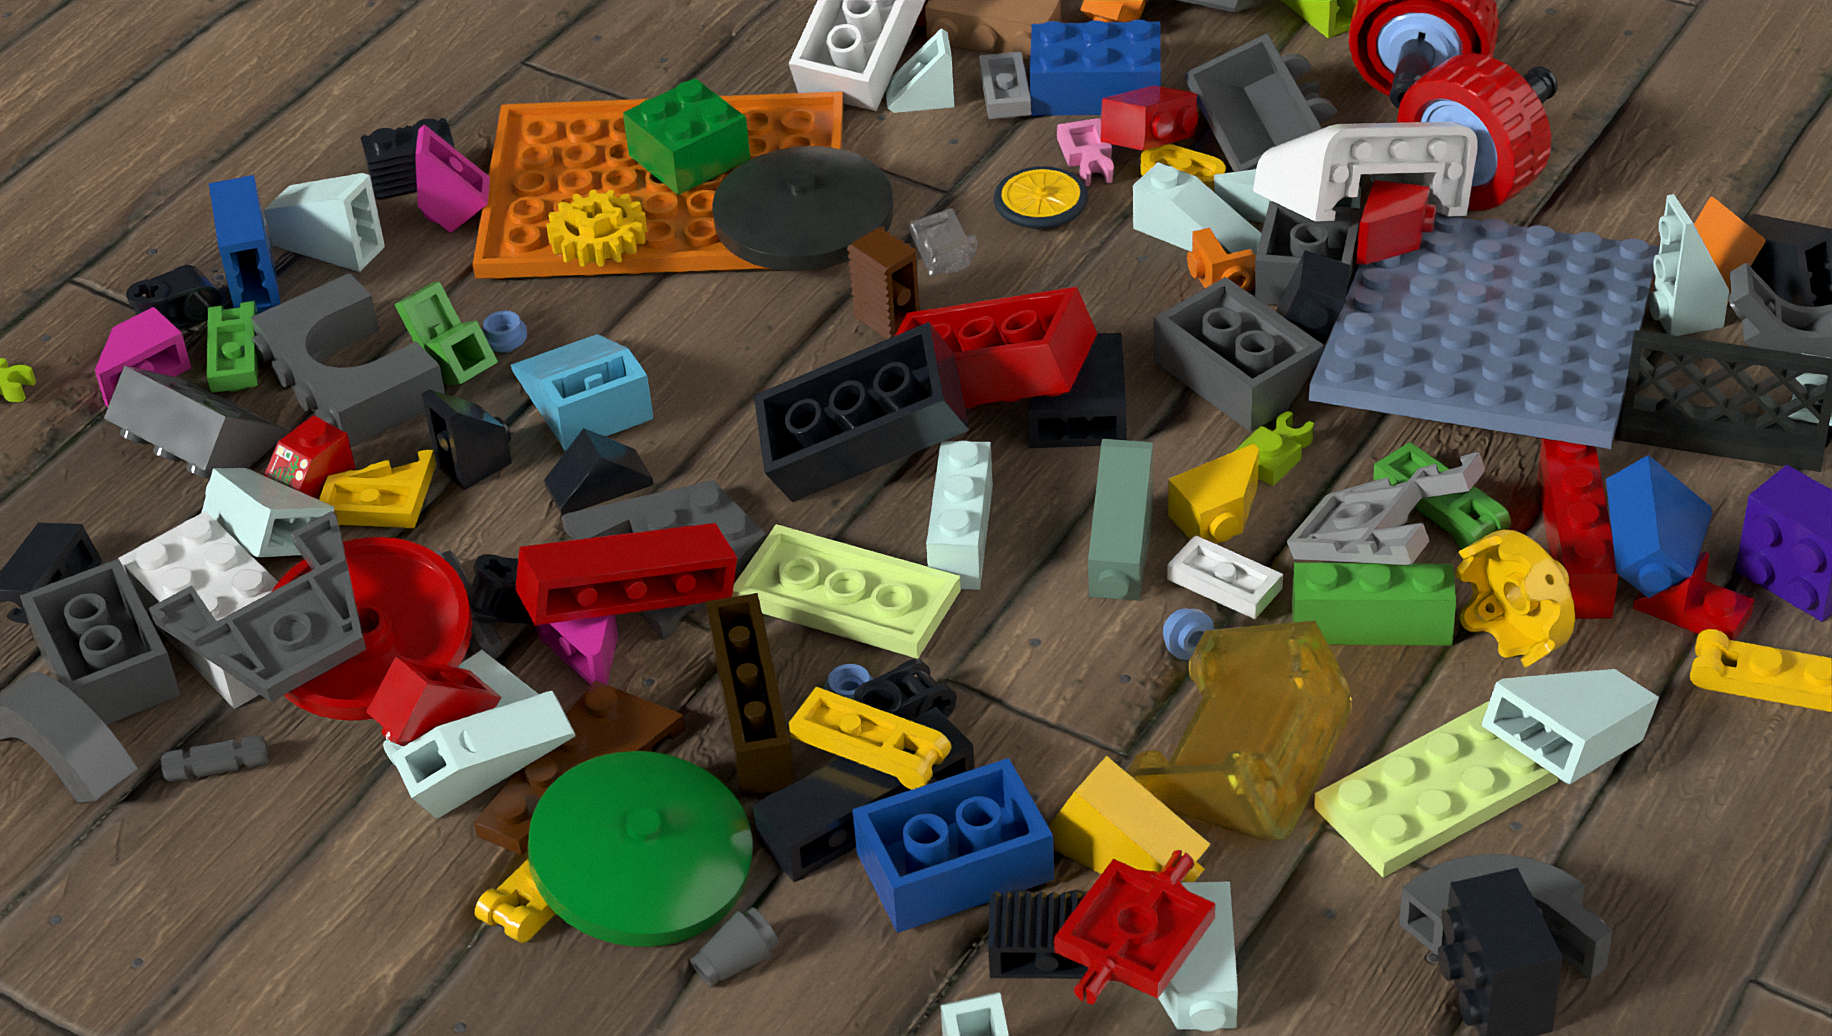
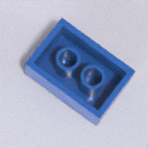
(1090, 61)
(953, 844)

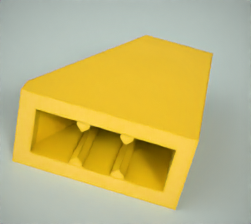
(1122, 821)

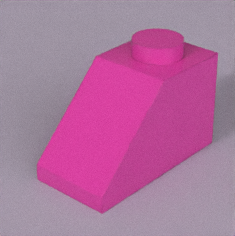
(447, 182)
(142, 343)
(584, 645)

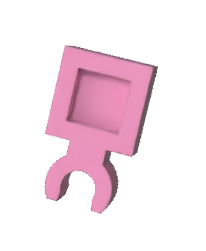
(1083, 147)

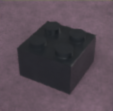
(1500, 956)

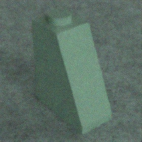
(1121, 520)

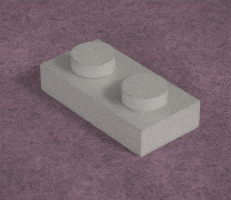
(1005, 85)

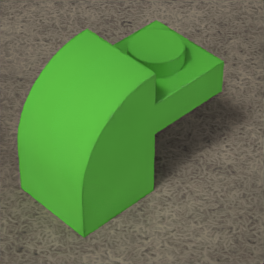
(454, 345)

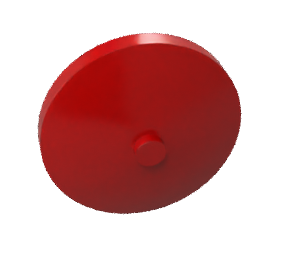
(406, 607)

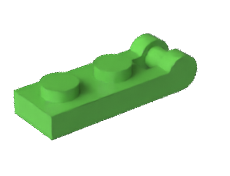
(230, 350)
(1446, 510)

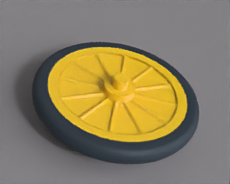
(1041, 197)

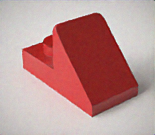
(1699, 604)

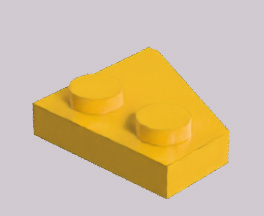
(380, 494)

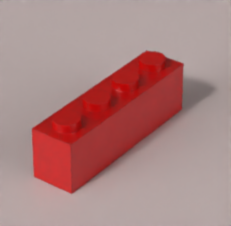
(1578, 525)
(625, 573)

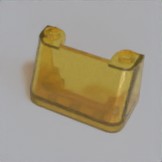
(1259, 732)

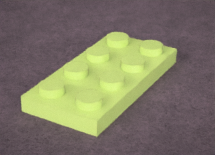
(848, 590)
(1430, 792)

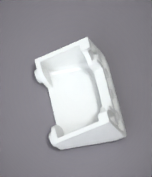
(1327, 165)

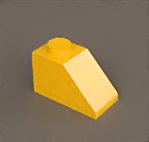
(1215, 496)

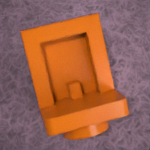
(1113, 10)
(1211, 263)

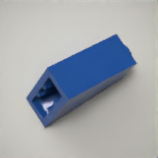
(1655, 526)

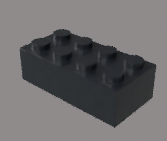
(860, 412)

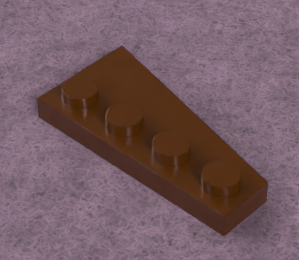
(603, 724)

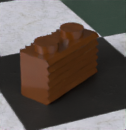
(883, 280)

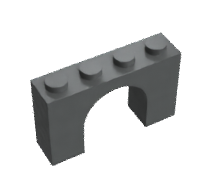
(353, 399)

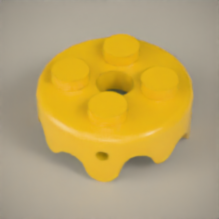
(1523, 592)

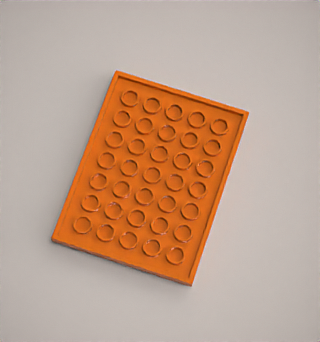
(581, 146)

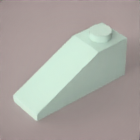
(1176, 203)

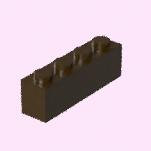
(750, 695)

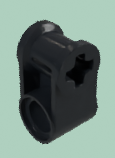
(178, 295)
(497, 590)
(905, 694)

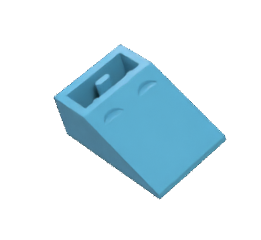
(587, 387)

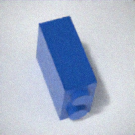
(244, 243)

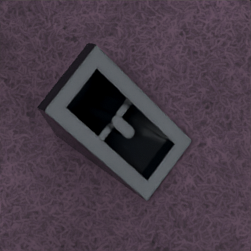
(595, 472)

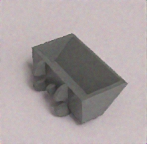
(1255, 100)

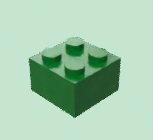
(687, 136)

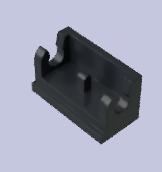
(44, 558)

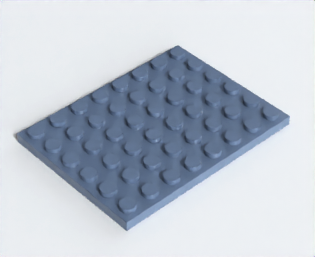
(1493, 330)

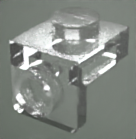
(943, 242)

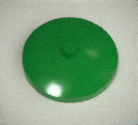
(639, 848)

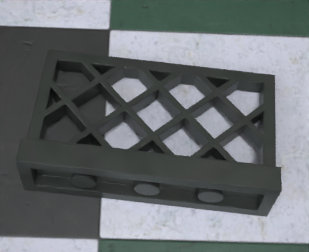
(1723, 428)

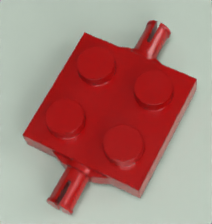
(1135, 927)

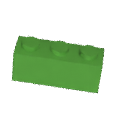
(1377, 602)

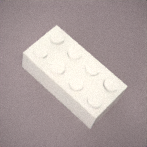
(853, 48)
(219, 571)

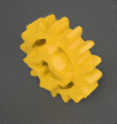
(597, 228)

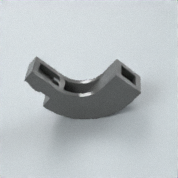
(1776, 323)
(65, 735)
(1558, 895)

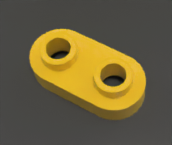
(1185, 160)

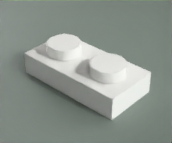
(1225, 576)

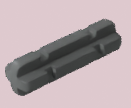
(214, 758)

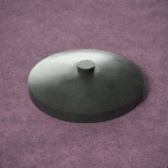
(801, 207)

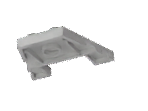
(1367, 519)

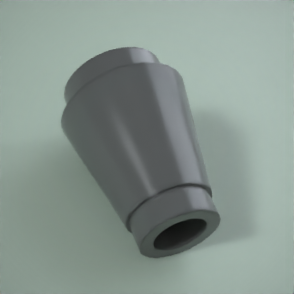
(735, 947)

